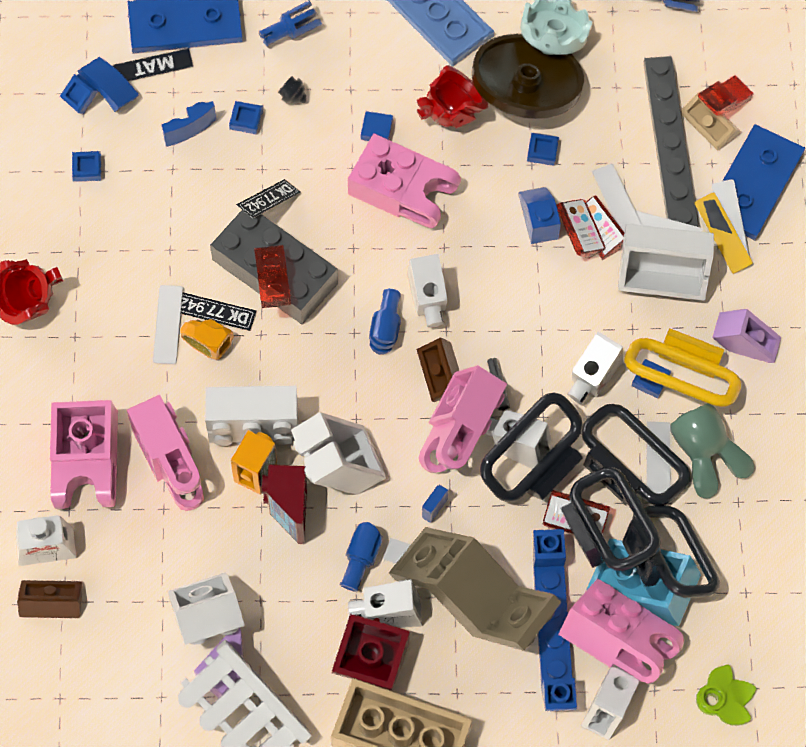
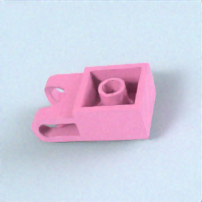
(400, 181)
(461, 418)
(166, 449)
(85, 459)
(620, 632)

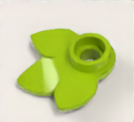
(729, 694)

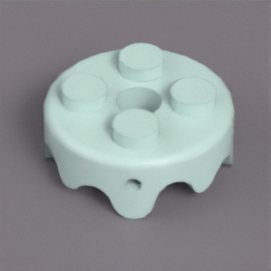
(555, 26)

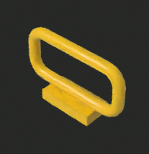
(690, 354)

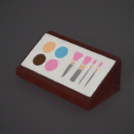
(607, 226)
(581, 228)
(555, 519)

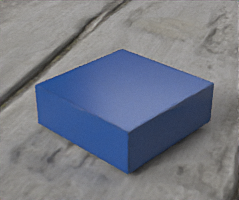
(78, 93)
(245, 117)
(376, 123)
(542, 149)
(86, 166)
(647, 386)
(434, 503)

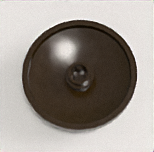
(525, 79)

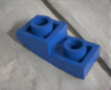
(109, 83)
(198, 118)

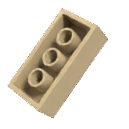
(388, 719)

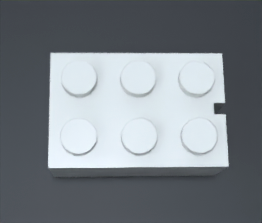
(665, 262)
(253, 408)
(337, 453)

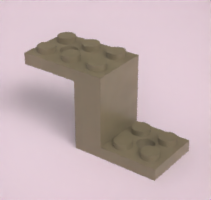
(475, 588)

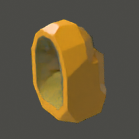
(207, 337)

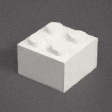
(206, 609)

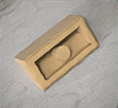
(714, 128)

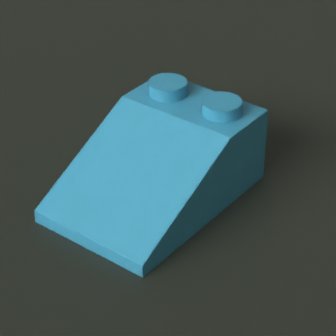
(653, 598)

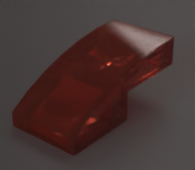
(726, 96)
(272, 276)

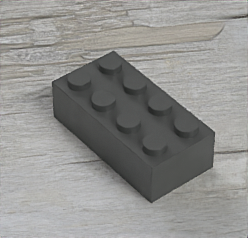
(308, 273)

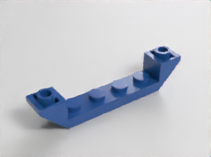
(554, 651)

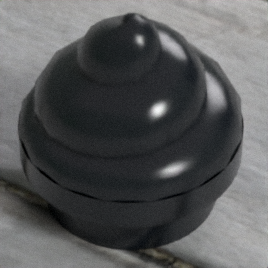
(293, 91)

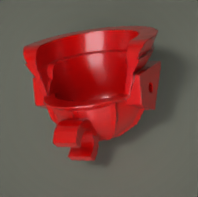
(451, 99)
(25, 290)

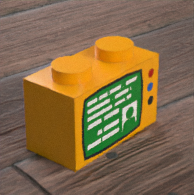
(253, 460)

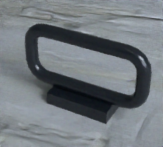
(601, 457)
(554, 464)
(588, 533)
(657, 567)

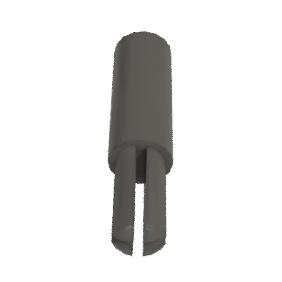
(494, 369)

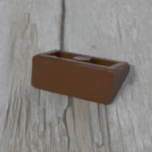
(438, 366)
(49, 599)

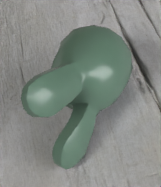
(702, 435)

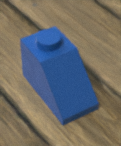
(540, 215)

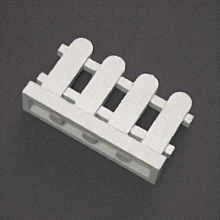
(237, 694)

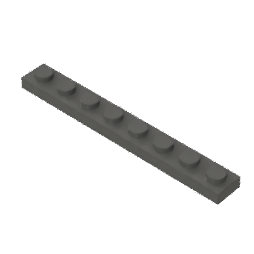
(669, 140)

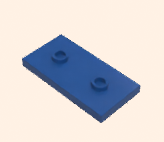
(182, 24)
(761, 175)

